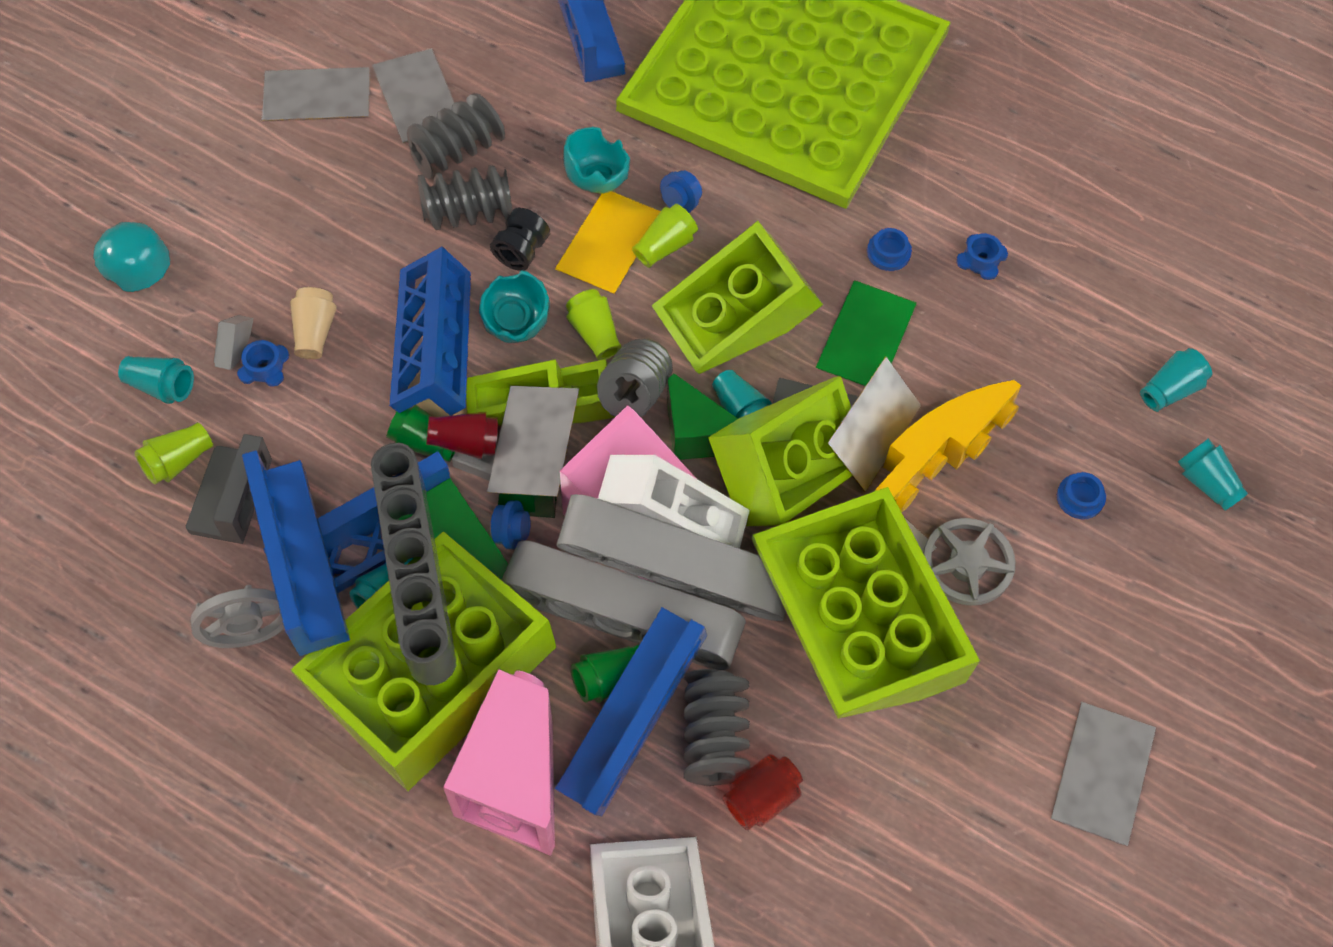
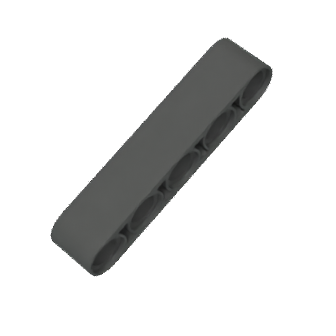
(415, 581)

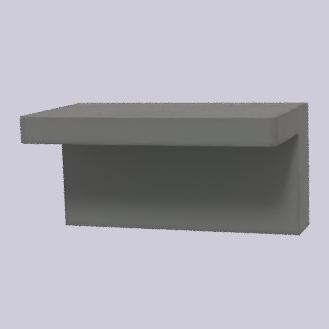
(224, 497)

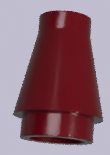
(464, 433)

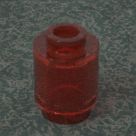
(763, 791)

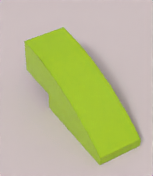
(491, 390)

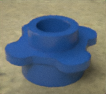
(986, 246)
(262, 352)

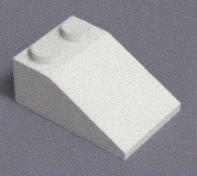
(649, 894)

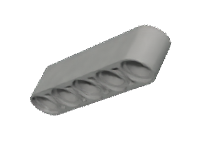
(669, 556)
(617, 600)

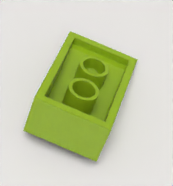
(736, 301)
(781, 453)

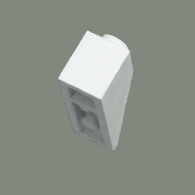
(672, 496)

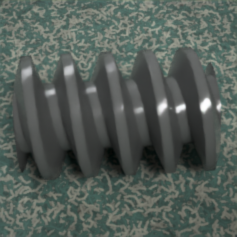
(453, 131)
(465, 197)
(635, 377)
(714, 727)

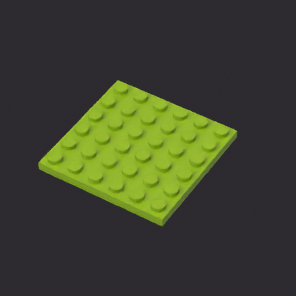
(787, 84)

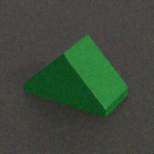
(693, 419)

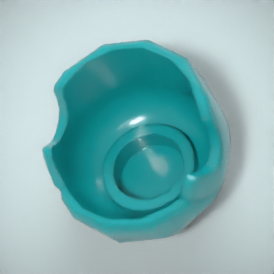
(595, 162)
(131, 256)
(515, 307)

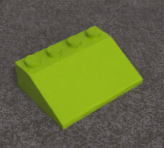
(866, 605)
(387, 710)

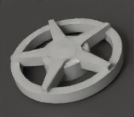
(971, 560)
(237, 618)

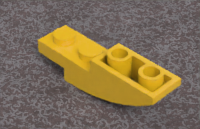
(948, 436)

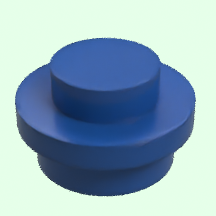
(681, 189)
(889, 249)
(1081, 495)
(510, 524)

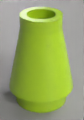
(667, 234)
(593, 321)
(171, 453)

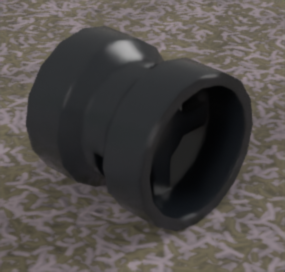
(518, 241)

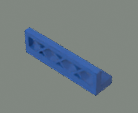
(593, 39)
(444, 329)
(359, 518)
(296, 555)
(631, 711)

